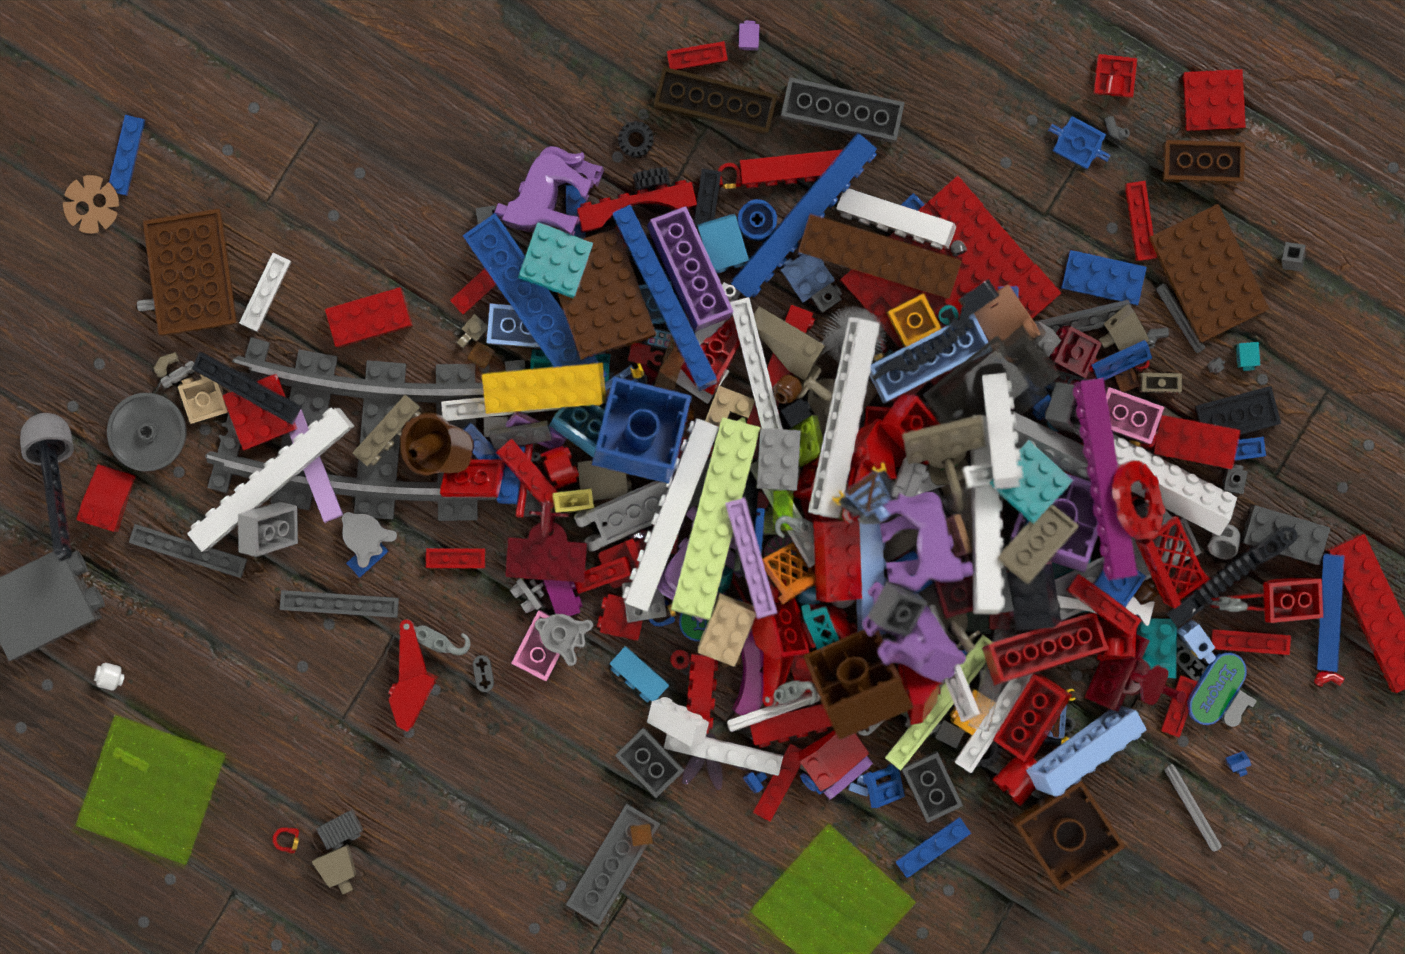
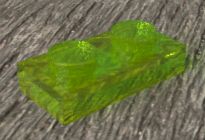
(782, 507)

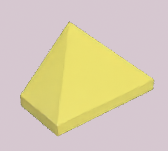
(573, 501)

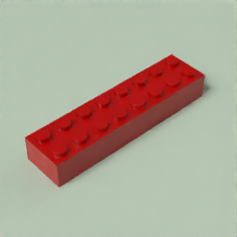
(1374, 607)

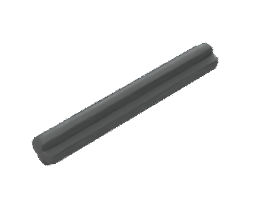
(1179, 317)

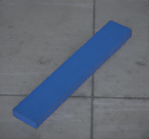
(1332, 605)

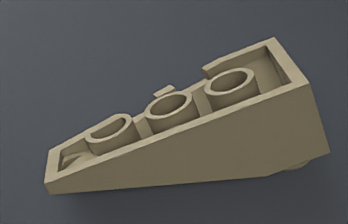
(791, 346)

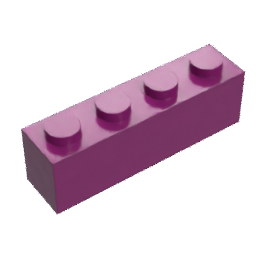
(563, 597)

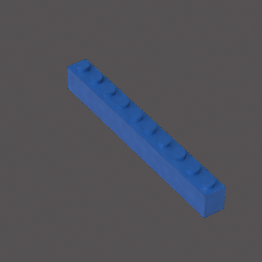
(791, 229)
(664, 298)

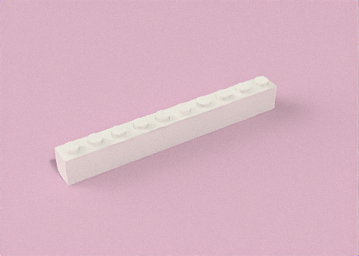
(844, 416)
(271, 479)
(671, 514)
(986, 538)

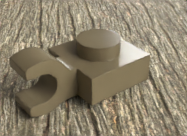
(473, 329)

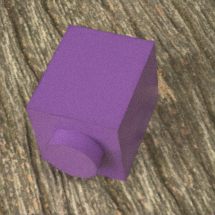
(749, 36)

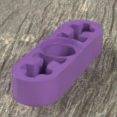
(834, 789)

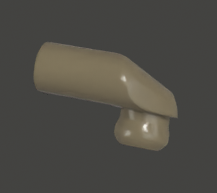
(163, 362)

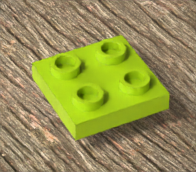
(810, 439)

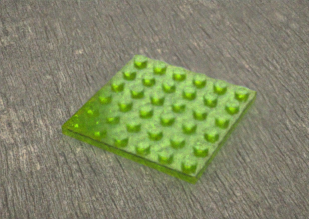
(150, 789)
(832, 900)

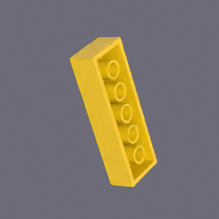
(544, 388)

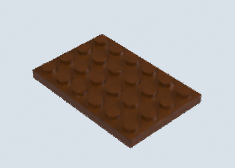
(189, 272)
(1209, 273)
(608, 301)

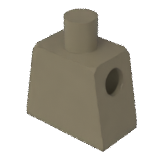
(1123, 330)
(337, 868)

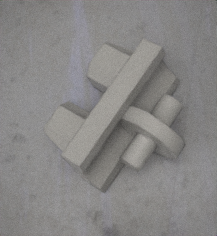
(523, 587)

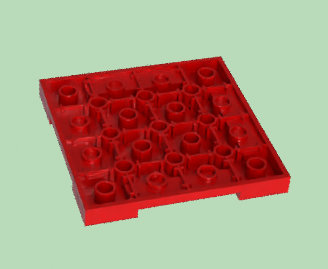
(989, 256)

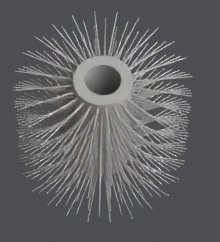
(840, 335)

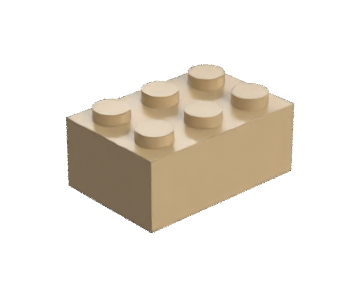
(727, 629)

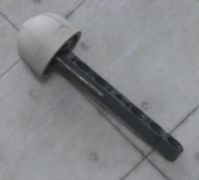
(47, 442)

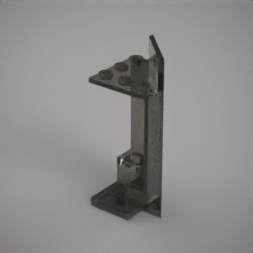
(1019, 356)

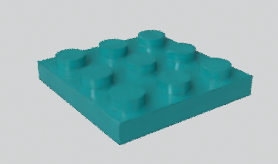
(555, 260)
(1039, 486)

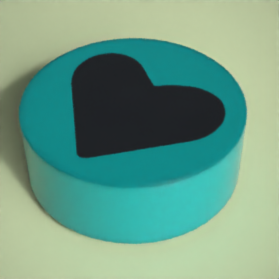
(947, 314)

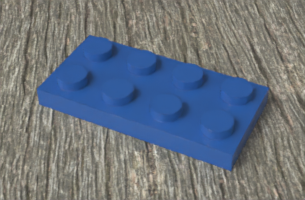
(1103, 277)

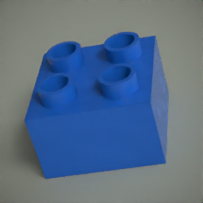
(641, 430)

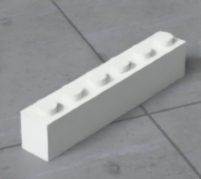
(896, 218)
(1001, 431)

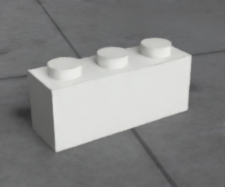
(678, 721)

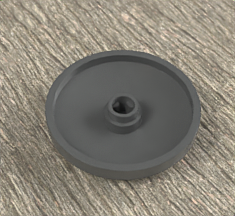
(146, 432)

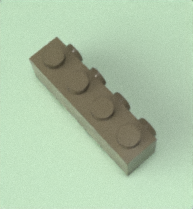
(386, 431)

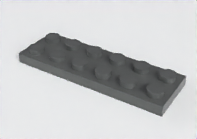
(610, 866)

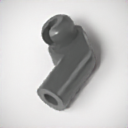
(1115, 131)
(1154, 334)

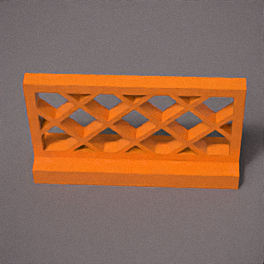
(794, 586)

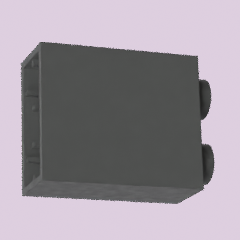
(45, 604)

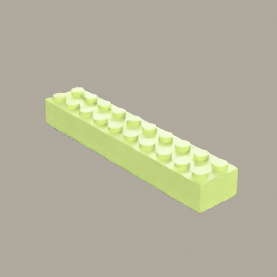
(712, 525)

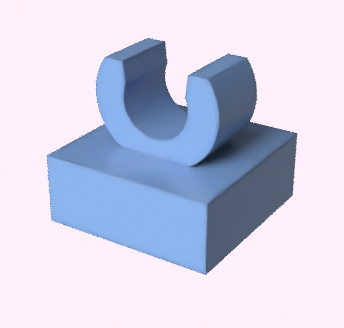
(858, 787)

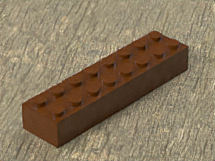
(879, 255)

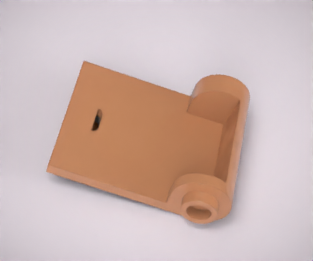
(1005, 316)

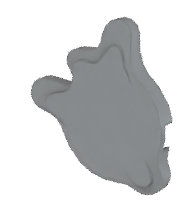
(363, 536)
(562, 634)

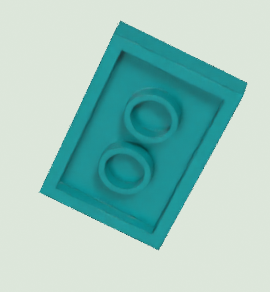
(1162, 643)

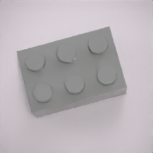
(778, 459)
(267, 528)

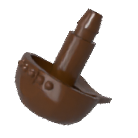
(435, 445)

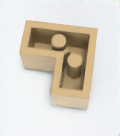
(728, 401)

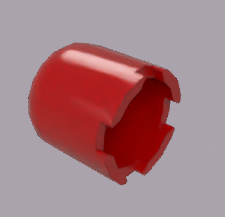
(1016, 780)

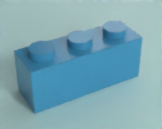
(638, 675)

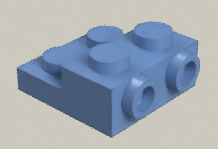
(806, 275)

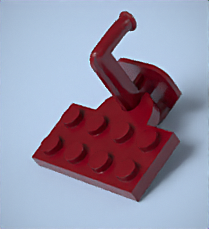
(544, 554)
(1130, 677)

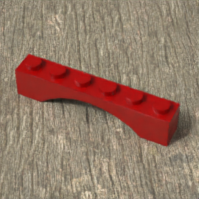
(674, 197)

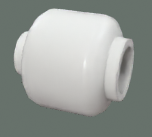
(108, 676)

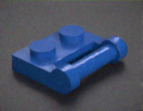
(887, 791)

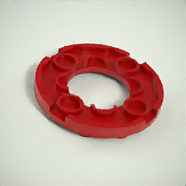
(1124, 478)

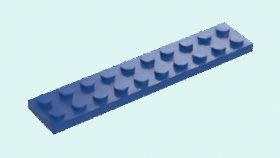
(530, 301)

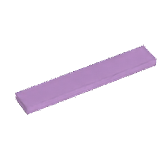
(318, 479)
(750, 558)

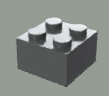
(897, 609)

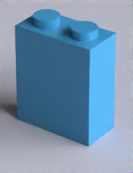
(723, 242)

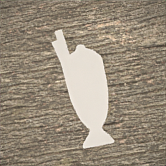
(1133, 606)

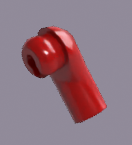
(1327, 676)

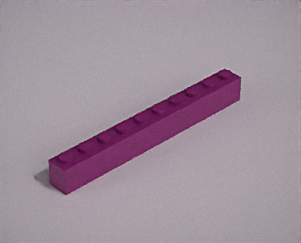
(1101, 468)

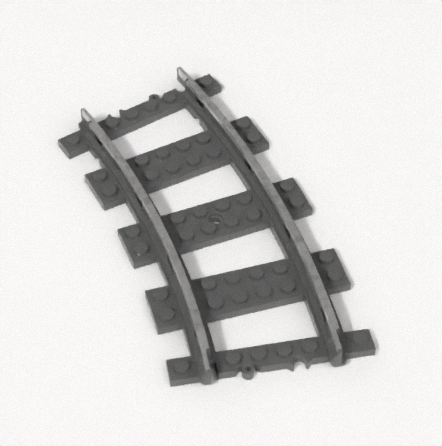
(383, 387)

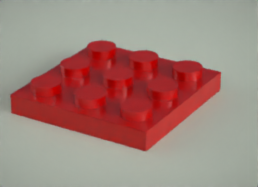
(1214, 100)
(254, 423)

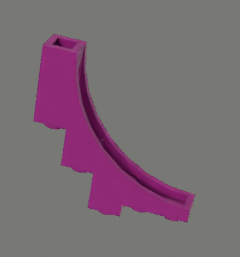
(751, 687)

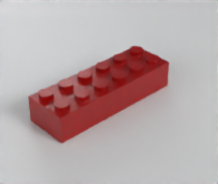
(1044, 648)

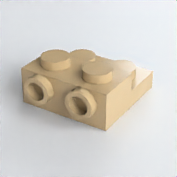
(202, 398)

